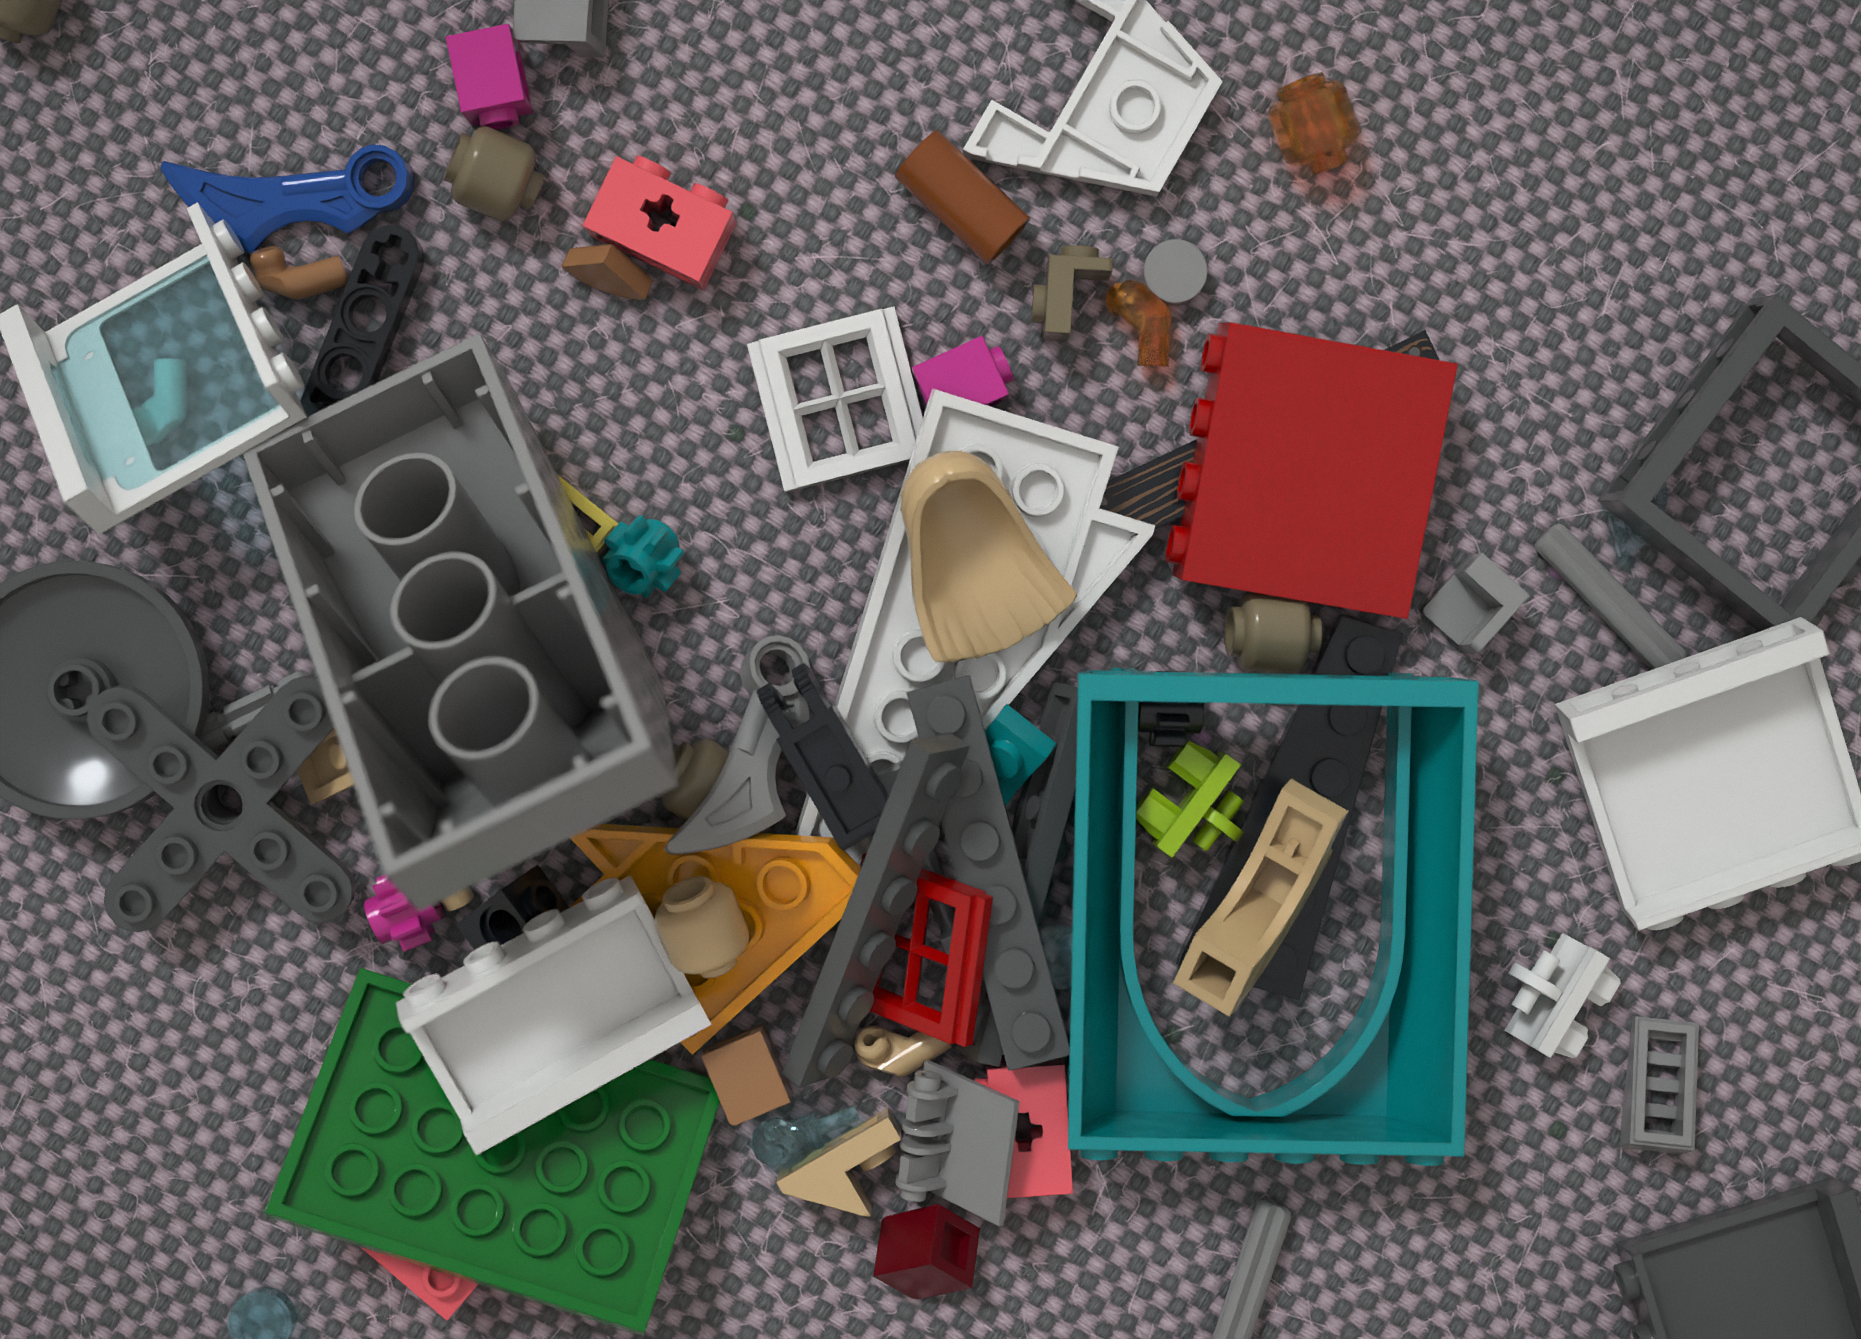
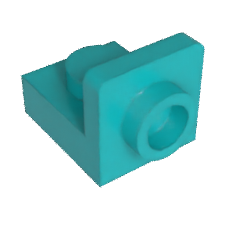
(1016, 749)

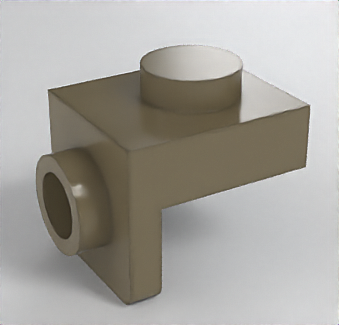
(1054, 300)

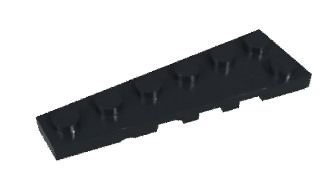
(1328, 754)

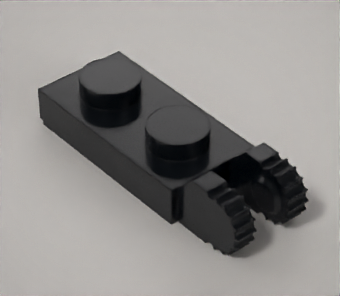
(827, 761)

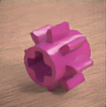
(397, 918)

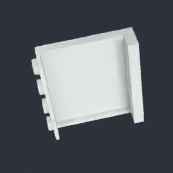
(1717, 774)

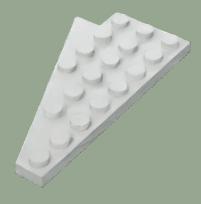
(1058, 489)

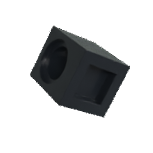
(511, 909)

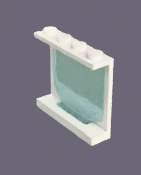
(156, 380)

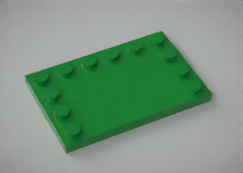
(555, 1214)

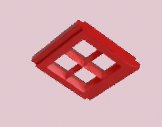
(963, 962)

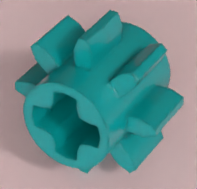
(642, 556)

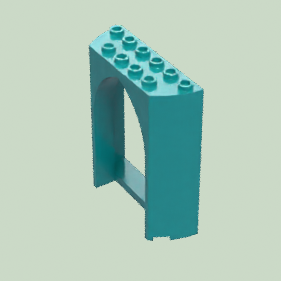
(1402, 1062)

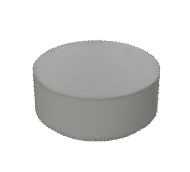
(1175, 271)

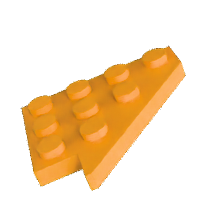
(784, 884)

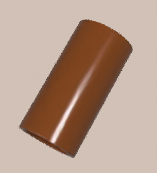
(962, 197)

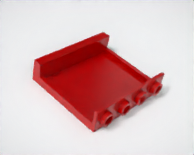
(1311, 469)

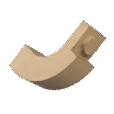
(1264, 901)

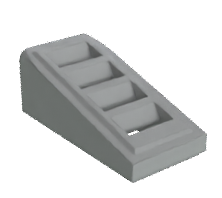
(1684, 1088)

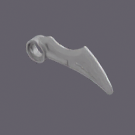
(746, 791)

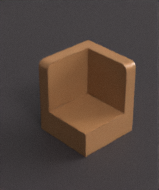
(747, 1074)

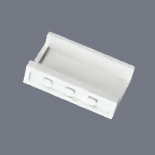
(551, 1012)

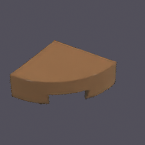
(608, 270)

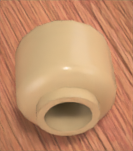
(701, 927)

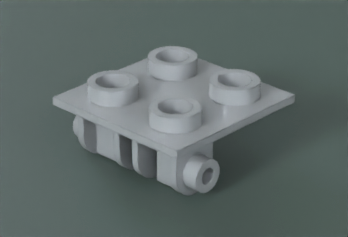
(957, 1142)

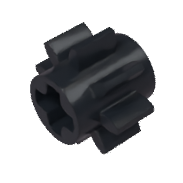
(1170, 721)

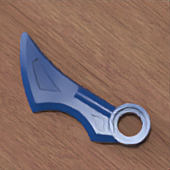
(265, 204)

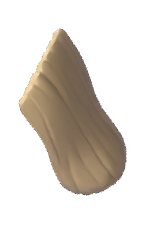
(974, 561)

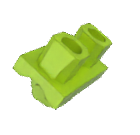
(1208, 777)

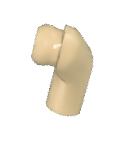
(894, 1052)

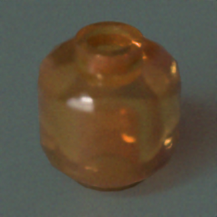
(1314, 122)

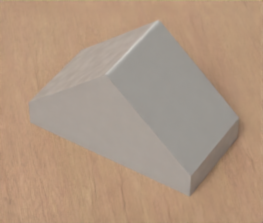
(459, 625)

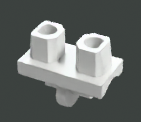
(1556, 993)

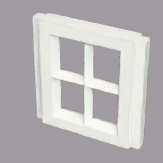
(784, 412)

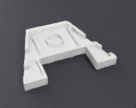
(1124, 115)

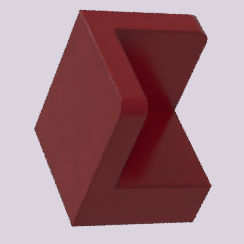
(927, 1252)

